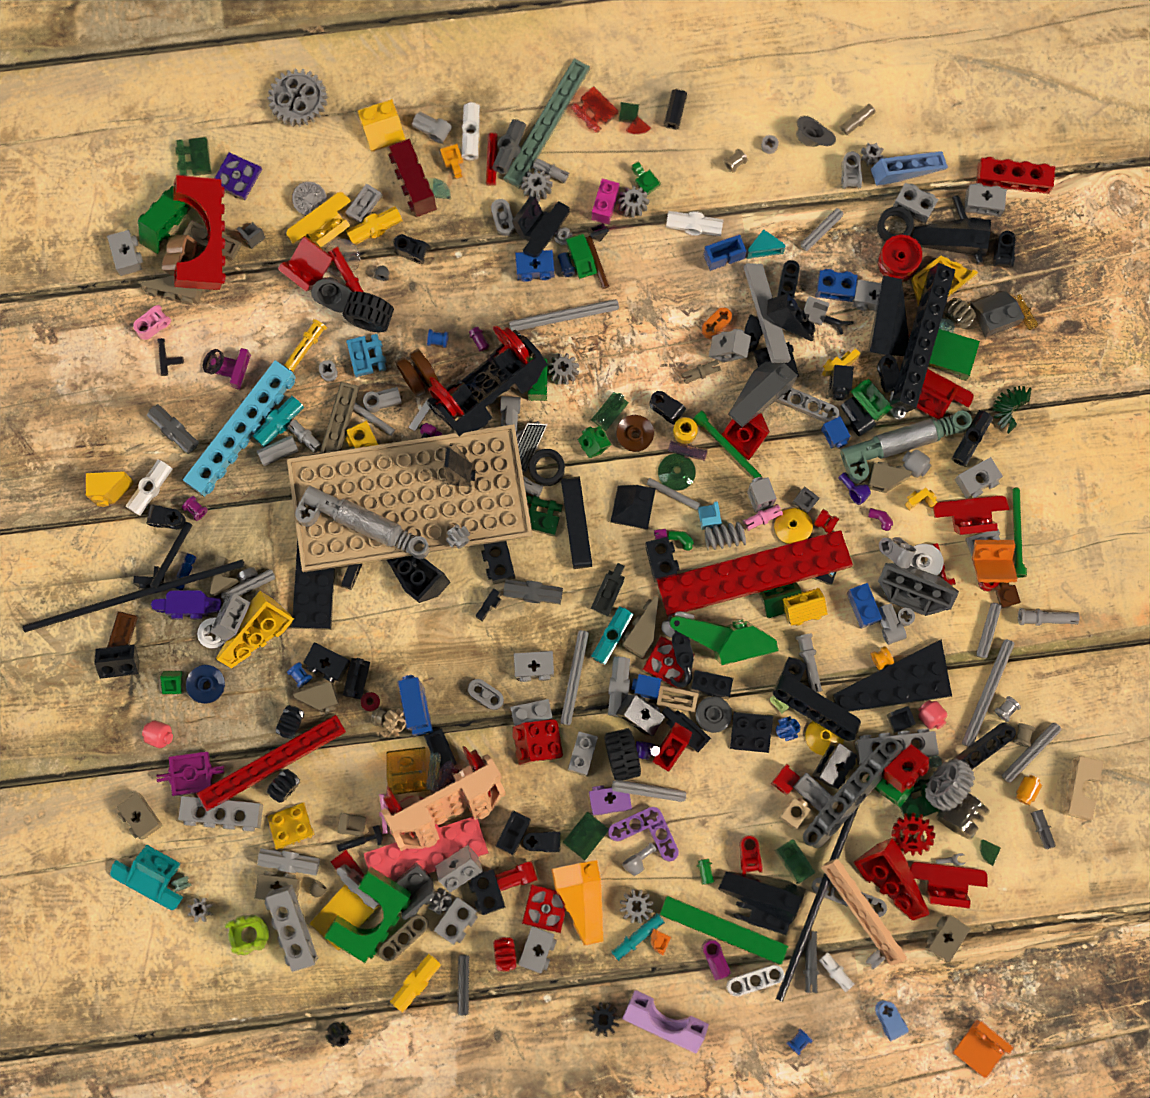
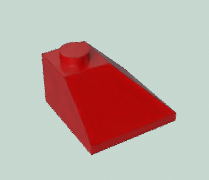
(747, 438)

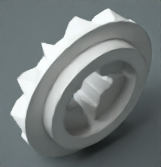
(208, 641)

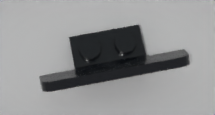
(538, 225)

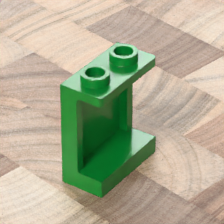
(954, 353)

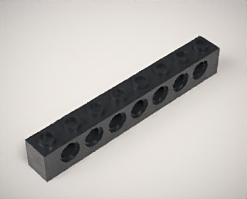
(922, 337)

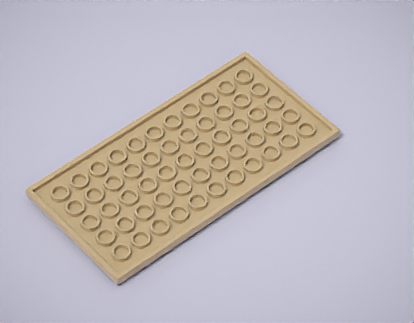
(411, 488)

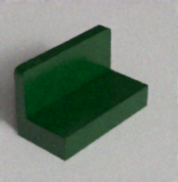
(774, 598)

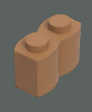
(179, 249)

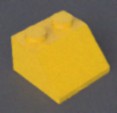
(381, 125)
(107, 487)

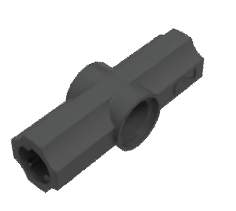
(509, 146)
(172, 429)
(533, 592)

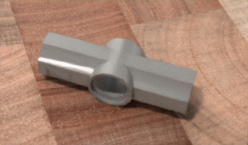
(618, 684)
(288, 862)

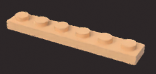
(864, 912)

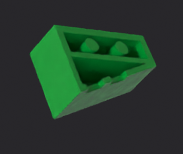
(160, 219)

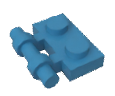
(360, 356)

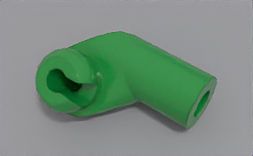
(683, 537)

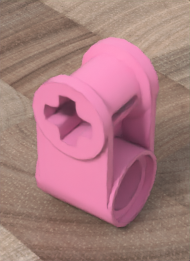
(152, 321)

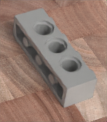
(927, 742)
(252, 819)
(287, 898)

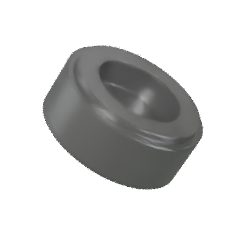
(247, 574)

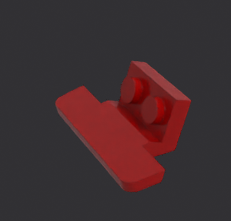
(938, 394)
(972, 514)
(948, 883)

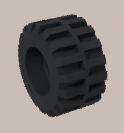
(368, 311)
(622, 754)

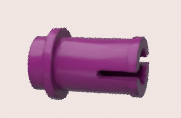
(479, 339)

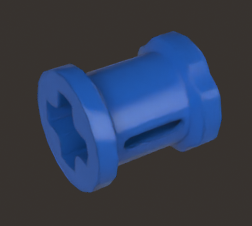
(437, 338)
(299, 674)
(799, 1042)

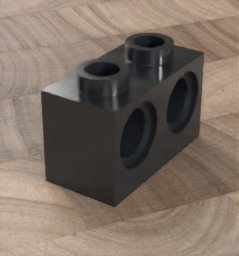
(656, 559)
(502, 560)
(116, 661)
(513, 833)
(492, 890)

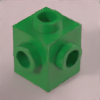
(594, 441)

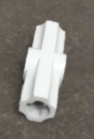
(470, 122)
(694, 223)
(142, 498)

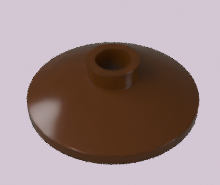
(636, 424)

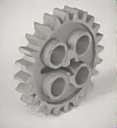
(312, 103)

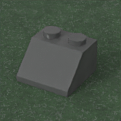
(997, 313)

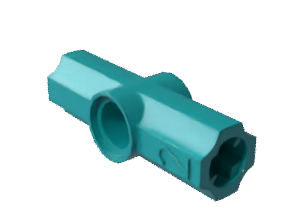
(277, 421)
(605, 646)

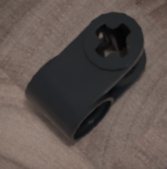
(414, 250)
(1005, 253)
(754, 330)
(887, 375)
(669, 408)
(162, 518)
(546, 842)

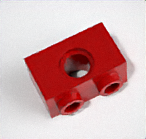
(672, 747)
(908, 758)

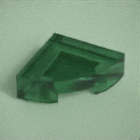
(989, 851)

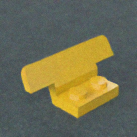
(322, 223)

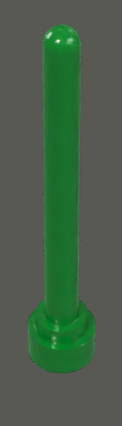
(702, 420)
(1020, 568)

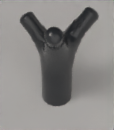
(837, 323)

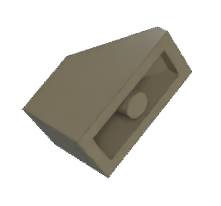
(319, 697)

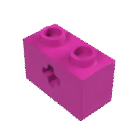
(605, 201)

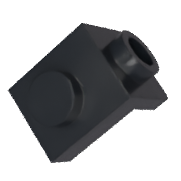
(143, 581)

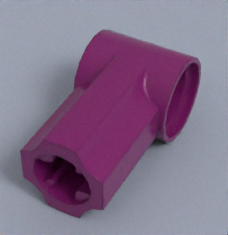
(716, 960)

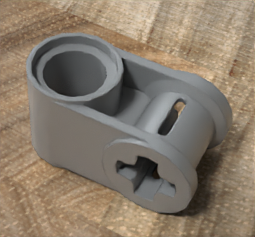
(851, 174)
(898, 551)

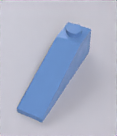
(906, 167)

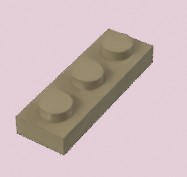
(200, 234)

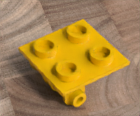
(290, 826)

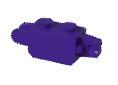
(187, 604)

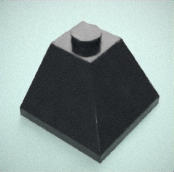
(633, 506)

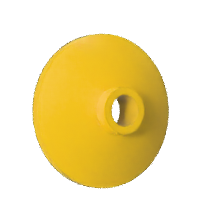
(793, 534)
(815, 740)

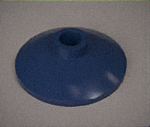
(197, 679)

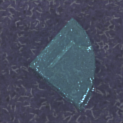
(441, 189)

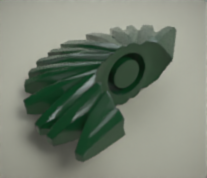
(1010, 405)

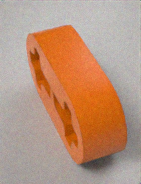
(714, 320)

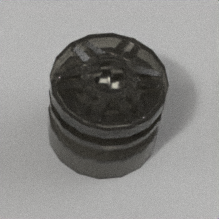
(961, 818)

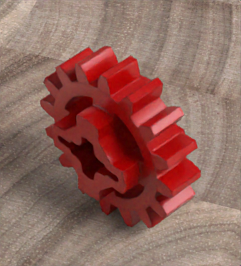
(913, 825)

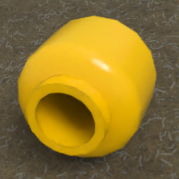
(685, 430)

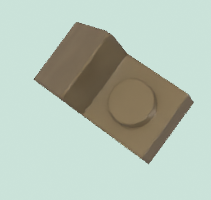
(221, 582)

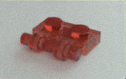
(599, 106)

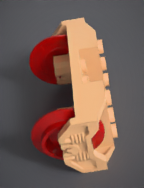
(474, 788)

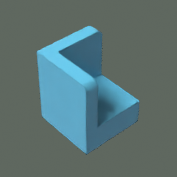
(709, 516)

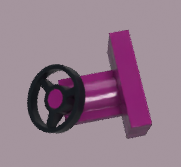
(227, 366)

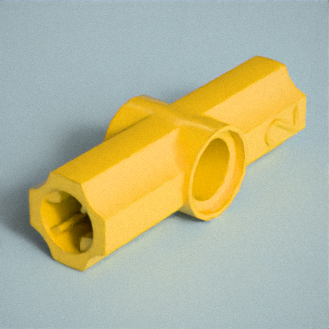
(374, 225)
(415, 983)

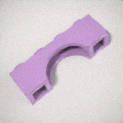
(686, 1032)

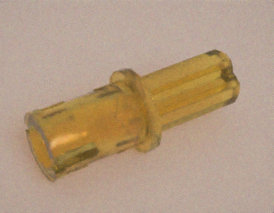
(1029, 319)

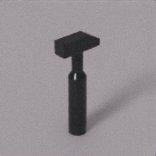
(362, 840)

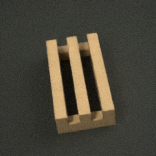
(677, 691)

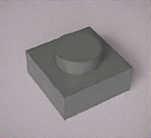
(806, 500)

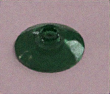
(674, 480)

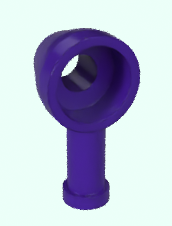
(857, 493)
(646, 749)

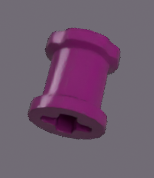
(194, 508)

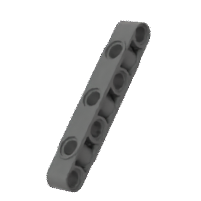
(851, 794)

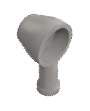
(634, 863)

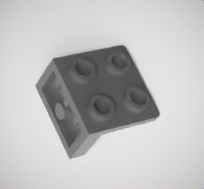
(421, 888)

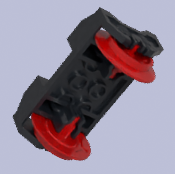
(471, 395)

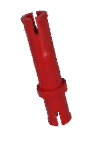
(344, 269)

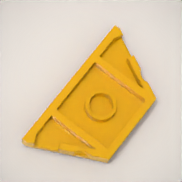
(961, 276)

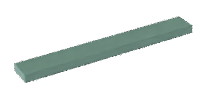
(547, 122)

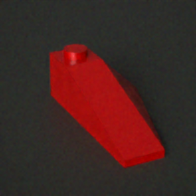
(890, 872)

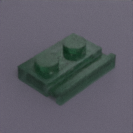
(586, 836)

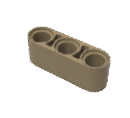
(394, 941)

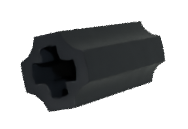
(675, 109)

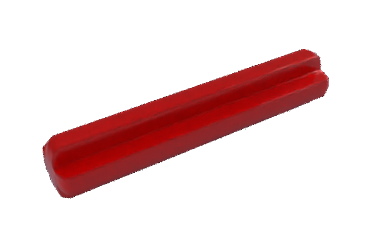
(491, 157)

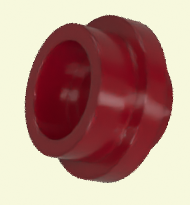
(374, 706)

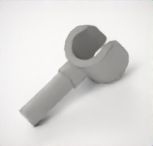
(953, 859)

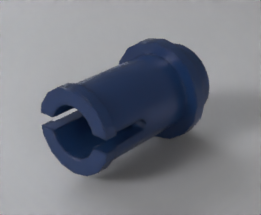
(566, 265)

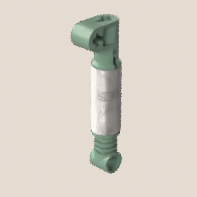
(900, 441)

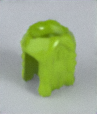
(235, 931)

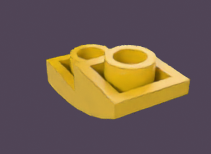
(847, 359)

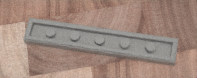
(761, 294)

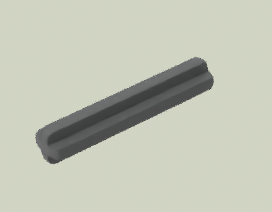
(463, 985)

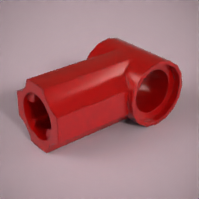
(520, 875)

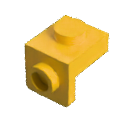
(915, 498)

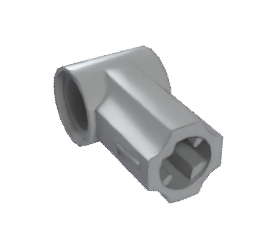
(436, 129)
(384, 399)
(510, 409)
(891, 628)

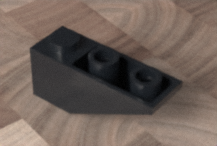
(787, 315)

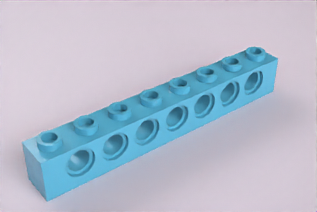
(275, 373)

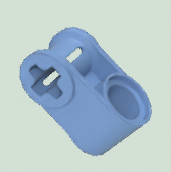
(892, 1022)

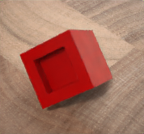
(785, 780)

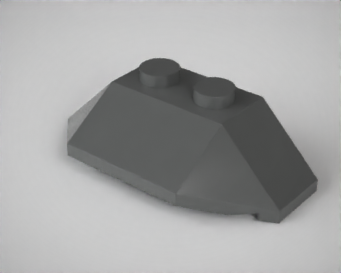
(917, 589)

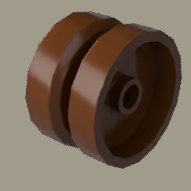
(416, 373)

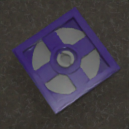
(238, 175)

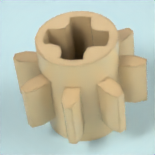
(394, 720)

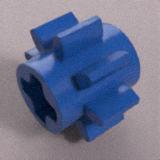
(788, 728)

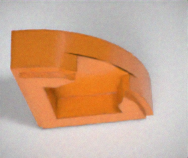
(659, 941)

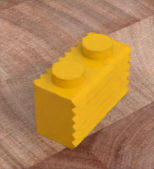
(805, 607)

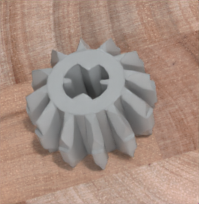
(535, 179)
(633, 208)
(568, 364)
(629, 906)

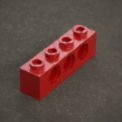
(1006, 180)

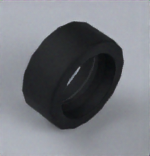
(894, 211)
(546, 453)

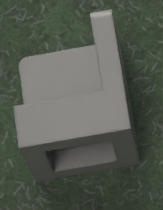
(816, 310)

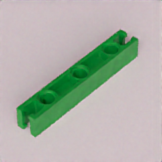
(724, 930)

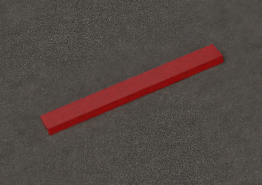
(271, 763)

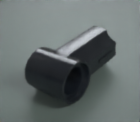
(860, 420)

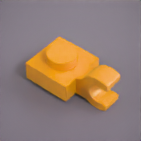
(452, 158)

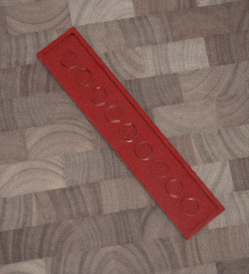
(754, 573)

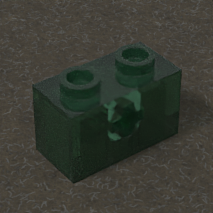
(794, 861)

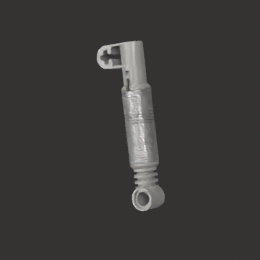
(358, 519)

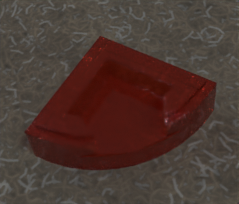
(638, 126)

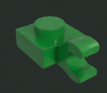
(645, 179)

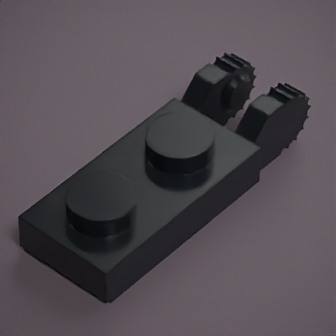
(762, 919)

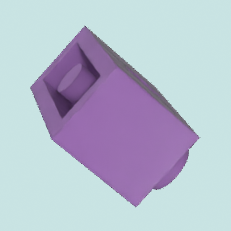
(600, 807)

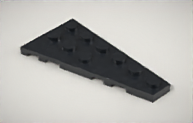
(909, 680)

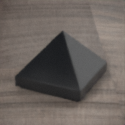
(598, 232)

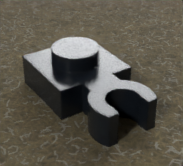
(492, 601)

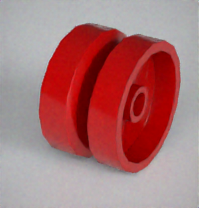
(900, 257)

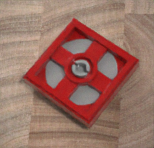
(663, 663)
(544, 909)

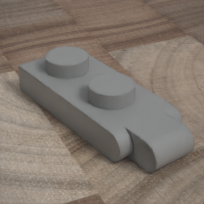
(352, 879)

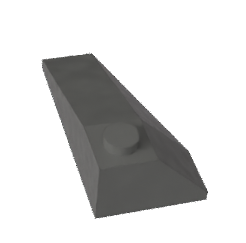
(761, 390)

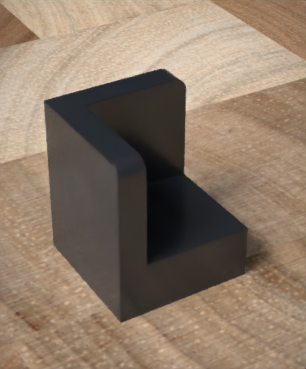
(901, 719)

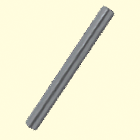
(564, 315)
(988, 692)

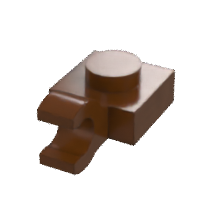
(1007, 595)

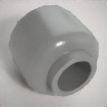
(917, 463)

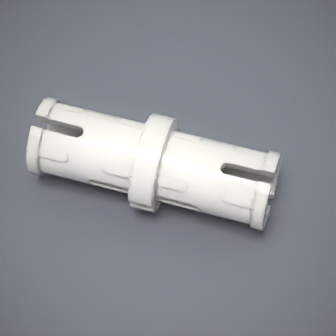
(836, 972)

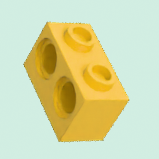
(363, 428)

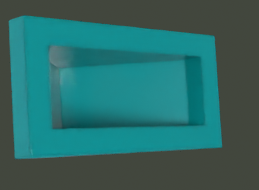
(765, 245)

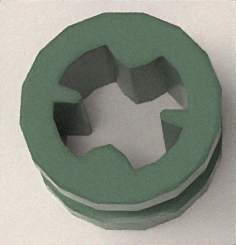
(181, 884)

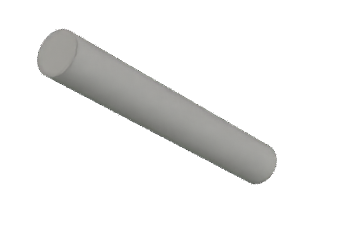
(373, 419)
(674, 494)

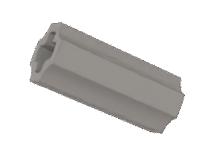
(277, 450)

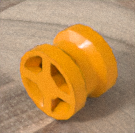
(882, 658)

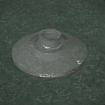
(347, 249)

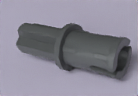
(1043, 829)

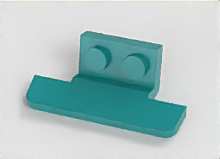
(150, 876)

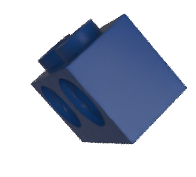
(836, 290)

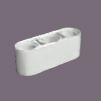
(765, 980)

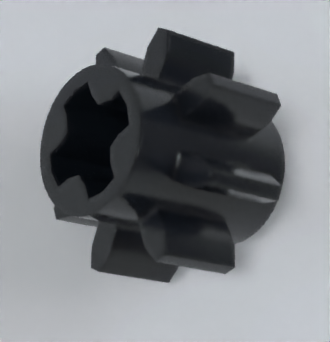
(338, 1034)

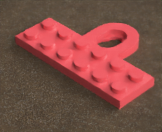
(453, 837)

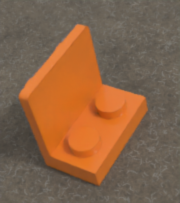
(994, 561)
(982, 1048)

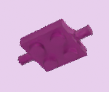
(190, 773)

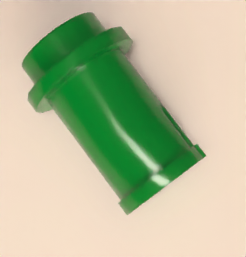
(705, 871)

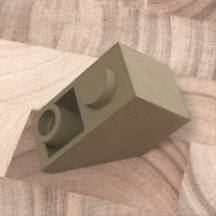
(885, 477)

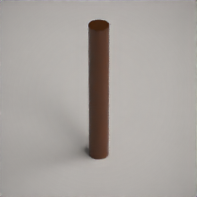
(599, 269)

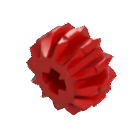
(504, 954)

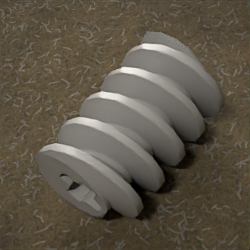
(724, 535)

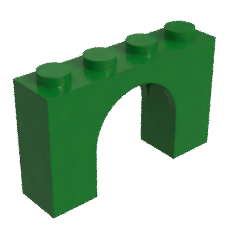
(363, 942)

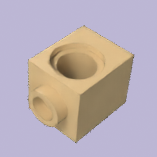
(789, 819)

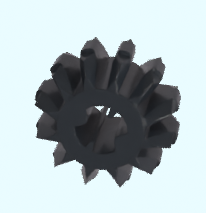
(289, 722)
(283, 785)
(610, 1019)

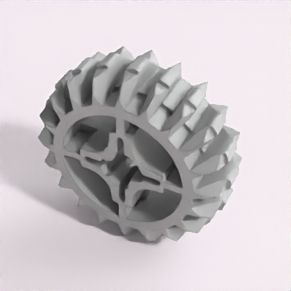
(949, 784)

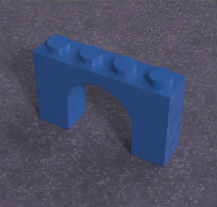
(415, 705)

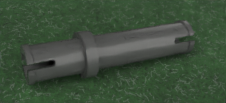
(811, 963)

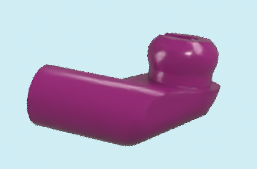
(884, 518)

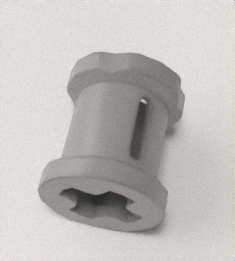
(329, 365)
(1007, 708)

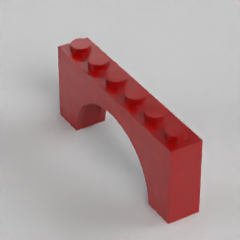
(206, 198)

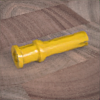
(308, 336)

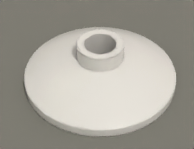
(935, 559)

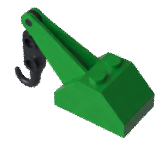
(730, 642)

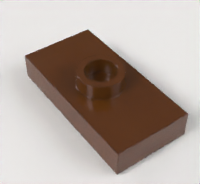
(122, 629)

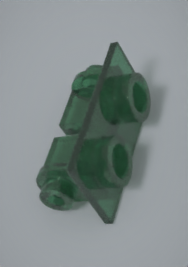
(610, 410)

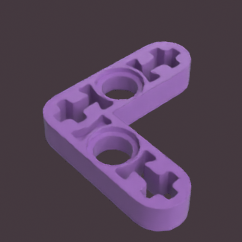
(653, 827)

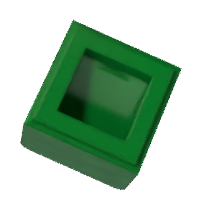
(171, 682)

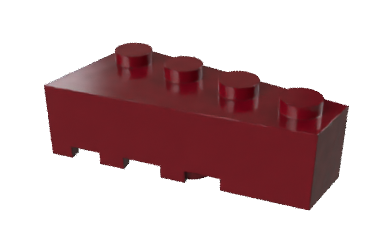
(413, 178)

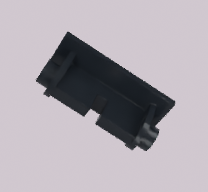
(356, 678)

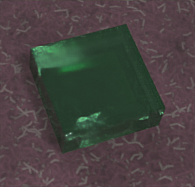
(628, 112)

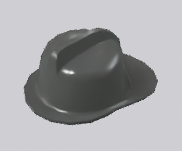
(813, 133)
(330, 294)

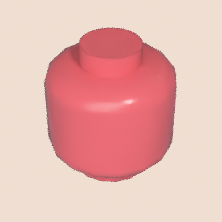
(932, 715)
(157, 734)

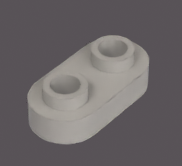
(502, 218)
(486, 694)

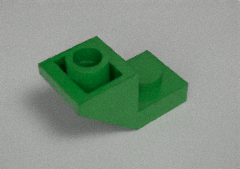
(582, 256)

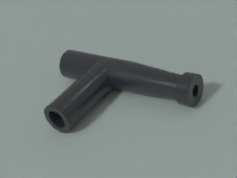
(164, 361)

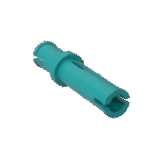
(637, 937)

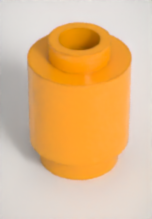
(1028, 790)

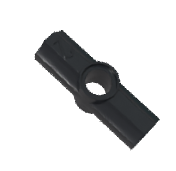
(977, 429)

